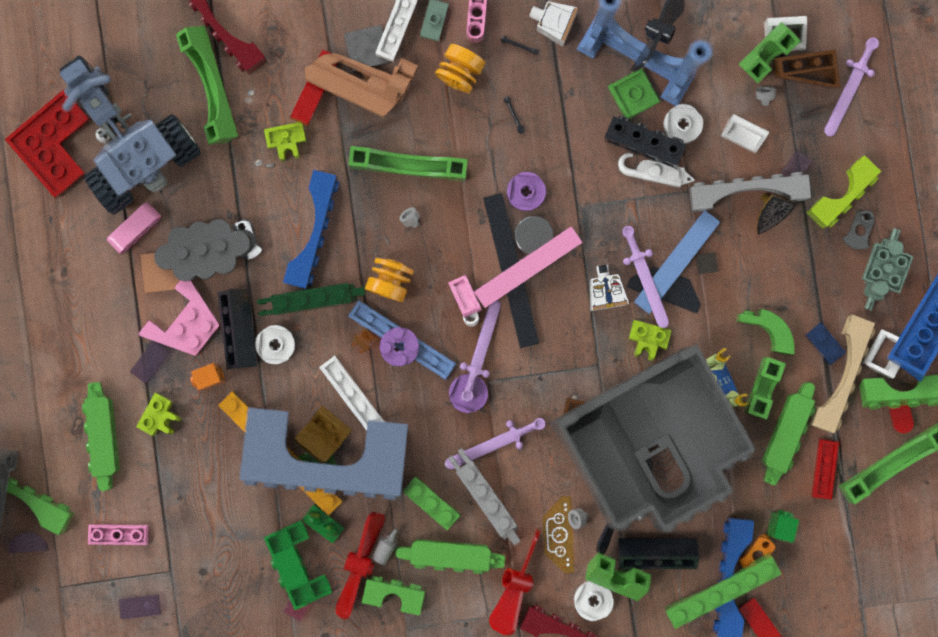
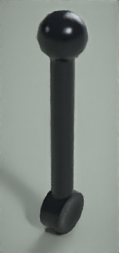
(504, 39)
(520, 129)

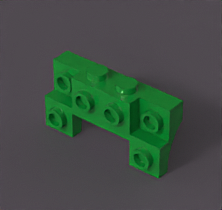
(291, 567)

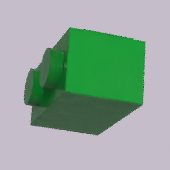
(782, 526)

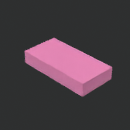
(464, 296)

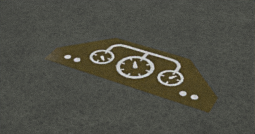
(559, 535)

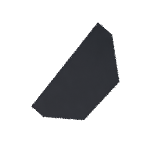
(679, 294)

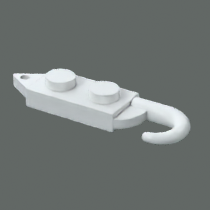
(655, 172)

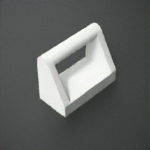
(798, 22)
(744, 133)
(891, 368)

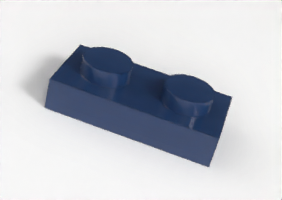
(825, 343)

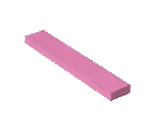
(528, 267)

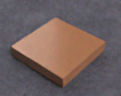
(156, 278)

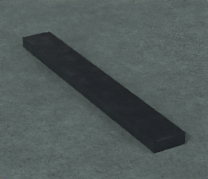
(508, 257)

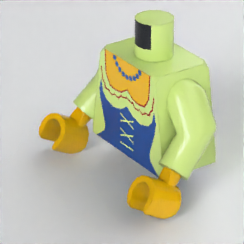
(721, 373)

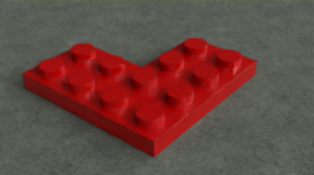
(40, 142)

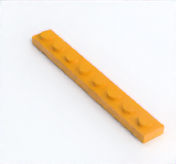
(237, 411)

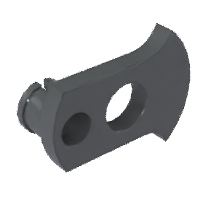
(852, 239)
(255, 249)

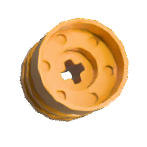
(461, 65)
(389, 279)

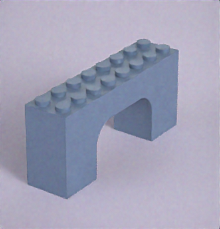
(269, 462)

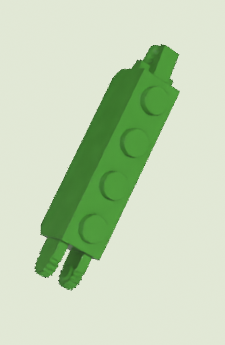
(787, 433)
(101, 436)
(451, 555)

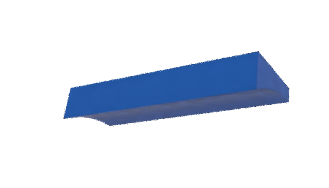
(919, 339)

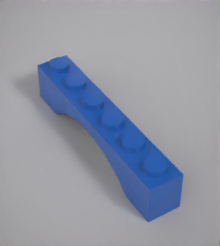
(300, 269)
(737, 537)

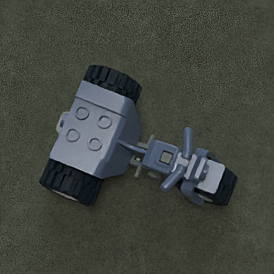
(134, 153)

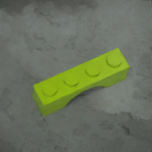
(860, 175)

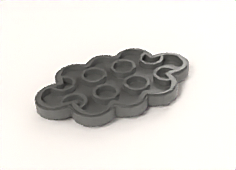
(202, 250)

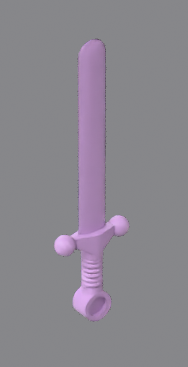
(851, 86)
(645, 277)
(480, 351)
(498, 442)

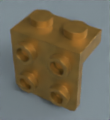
(322, 435)

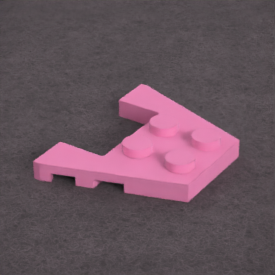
(191, 328)

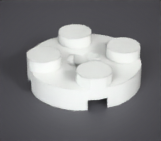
(685, 112)
(266, 351)
(583, 605)

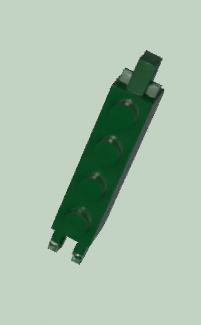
(311, 299)

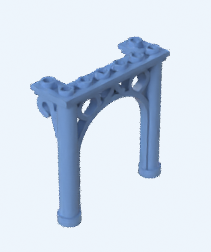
(676, 70)

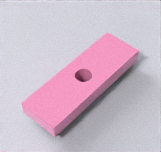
(129, 534)

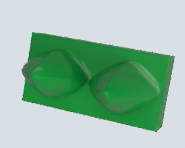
(323, 524)

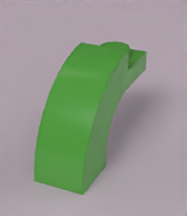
(779, 332)

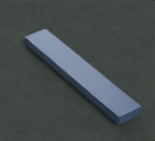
(680, 257)
(380, 325)

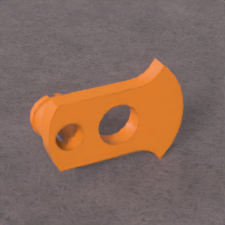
(757, 545)

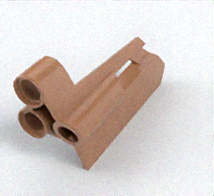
(375, 93)

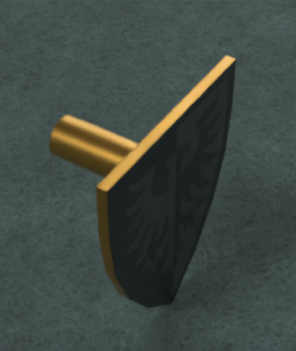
(772, 212)

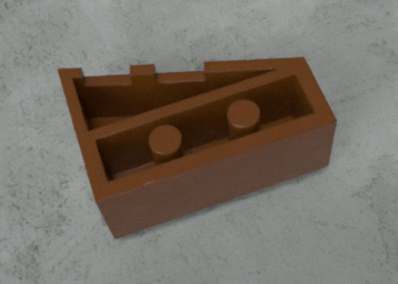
(809, 68)

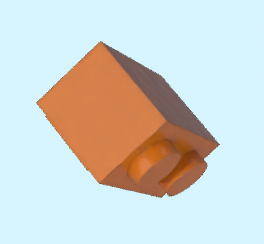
(207, 376)

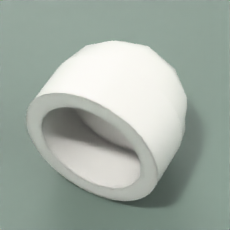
(103, 140)
(475, 317)

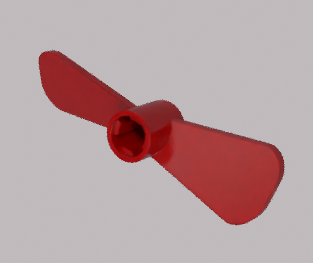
(359, 564)
(506, 612)

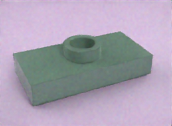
(434, 20)

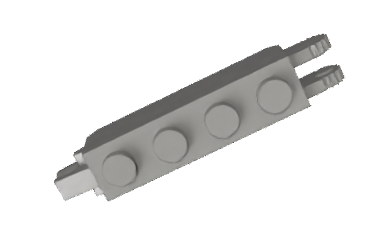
(486, 498)

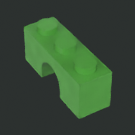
(778, 41)
(764, 384)
(431, 503)
(631, 584)
(377, 589)

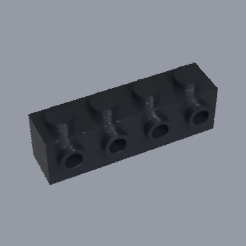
(645, 142)
(237, 329)
(657, 553)

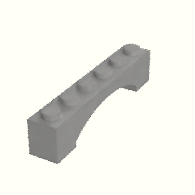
(793, 187)

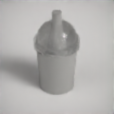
(385, 547)

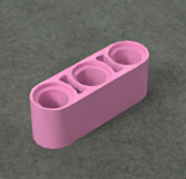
(476, 22)
(133, 228)

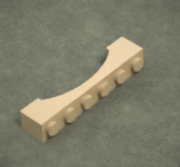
(857, 335)

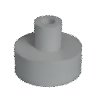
(765, 94)
(410, 217)
(577, 518)

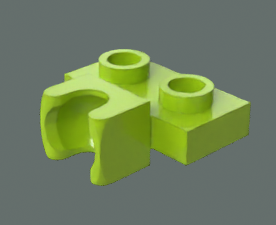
(285, 139)
(648, 338)
(157, 416)

